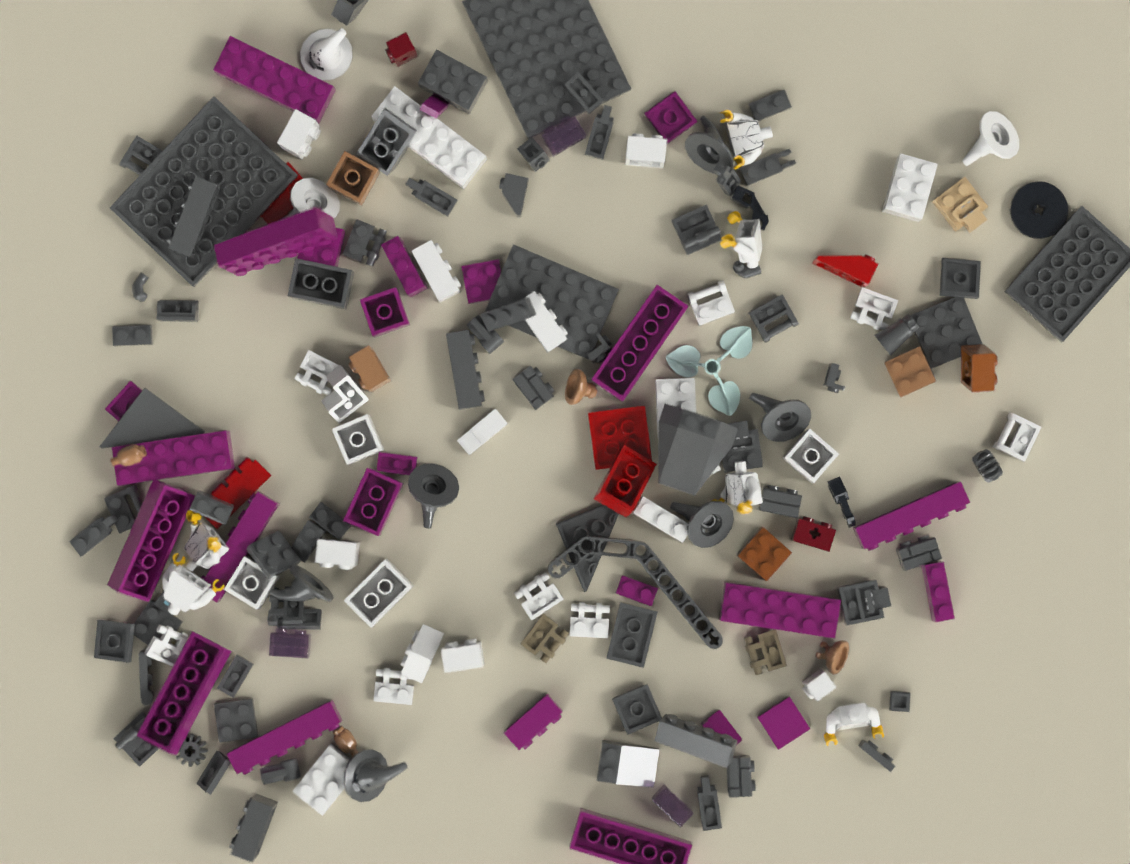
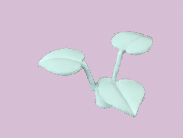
(686, 361)

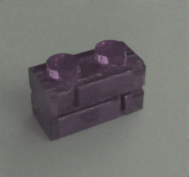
(563, 136)
(290, 644)
(672, 805)

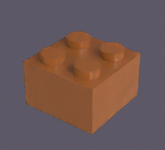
(978, 368)
(764, 553)

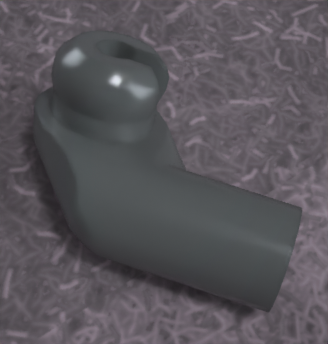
(745, 272)
(137, 287)

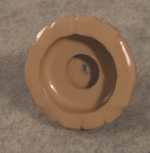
(578, 387)
(834, 655)

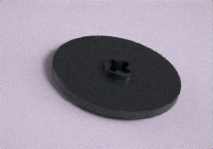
(1046, 197)

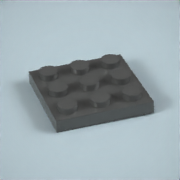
(945, 330)

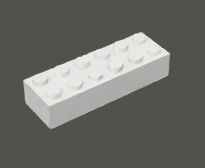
(435, 140)

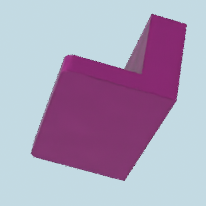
(721, 725)

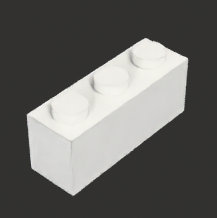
(436, 270)
(544, 324)
(661, 519)

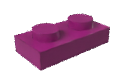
(396, 463)
(636, 590)

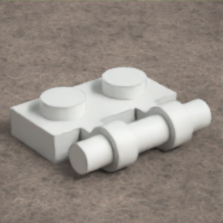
(875, 303)
(319, 366)
(541, 601)
(586, 626)
(163, 650)
(393, 692)

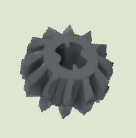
(987, 465)
(197, 755)

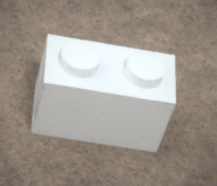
(818, 685)

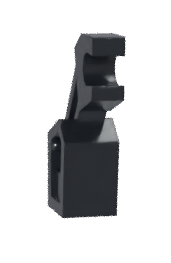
(758, 212)
(840, 497)

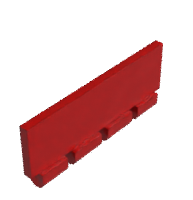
(240, 485)

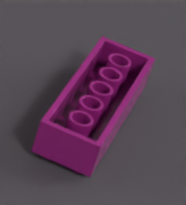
(274, 79)
(276, 241)
(639, 343)
(178, 458)
(151, 540)
(779, 610)
(183, 693)
(626, 842)

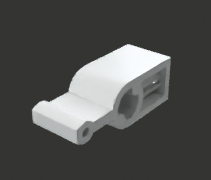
(482, 431)

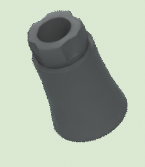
(897, 333)

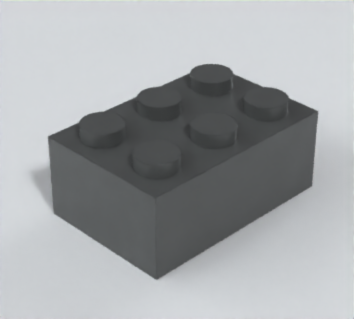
(453, 81)
(320, 283)
(253, 827)

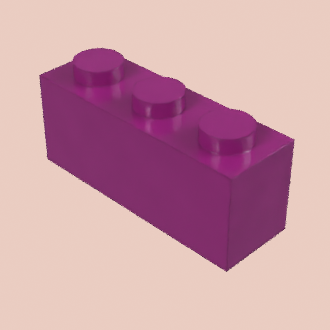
(404, 266)
(938, 591)
(533, 722)

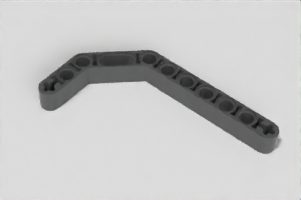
(656, 574)

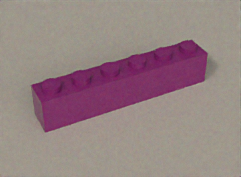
(911, 515)
(247, 531)
(284, 737)

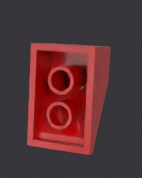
(853, 268)
(625, 481)

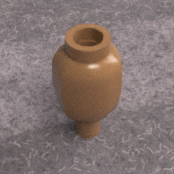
(129, 455)
(345, 740)

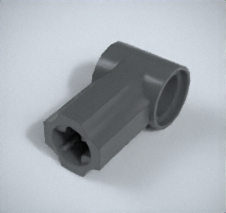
(489, 340)
(286, 771)

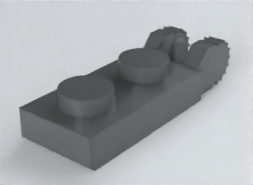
(765, 167)
(146, 679)

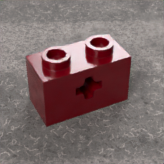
(400, 50)
(822, 541)

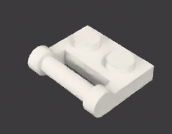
(713, 309)
(1023, 439)

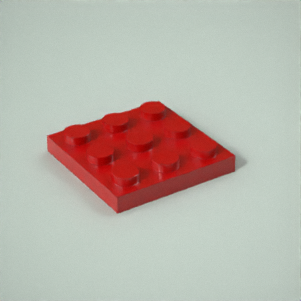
(617, 428)

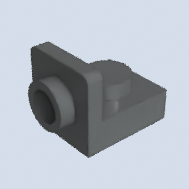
(533, 154)
(833, 375)

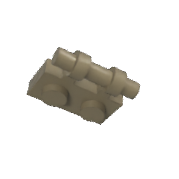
(540, 634)
(771, 651)

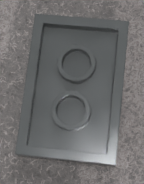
(631, 634)

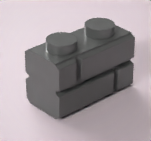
(533, 387)
(780, 502)
(212, 507)
(918, 553)
(739, 777)

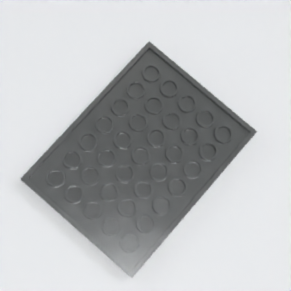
(541, 48)
(219, 151)

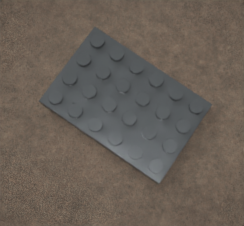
(1071, 274)
(574, 297)

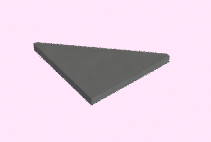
(149, 421)
(594, 522)

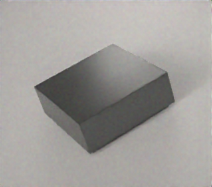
(899, 701)

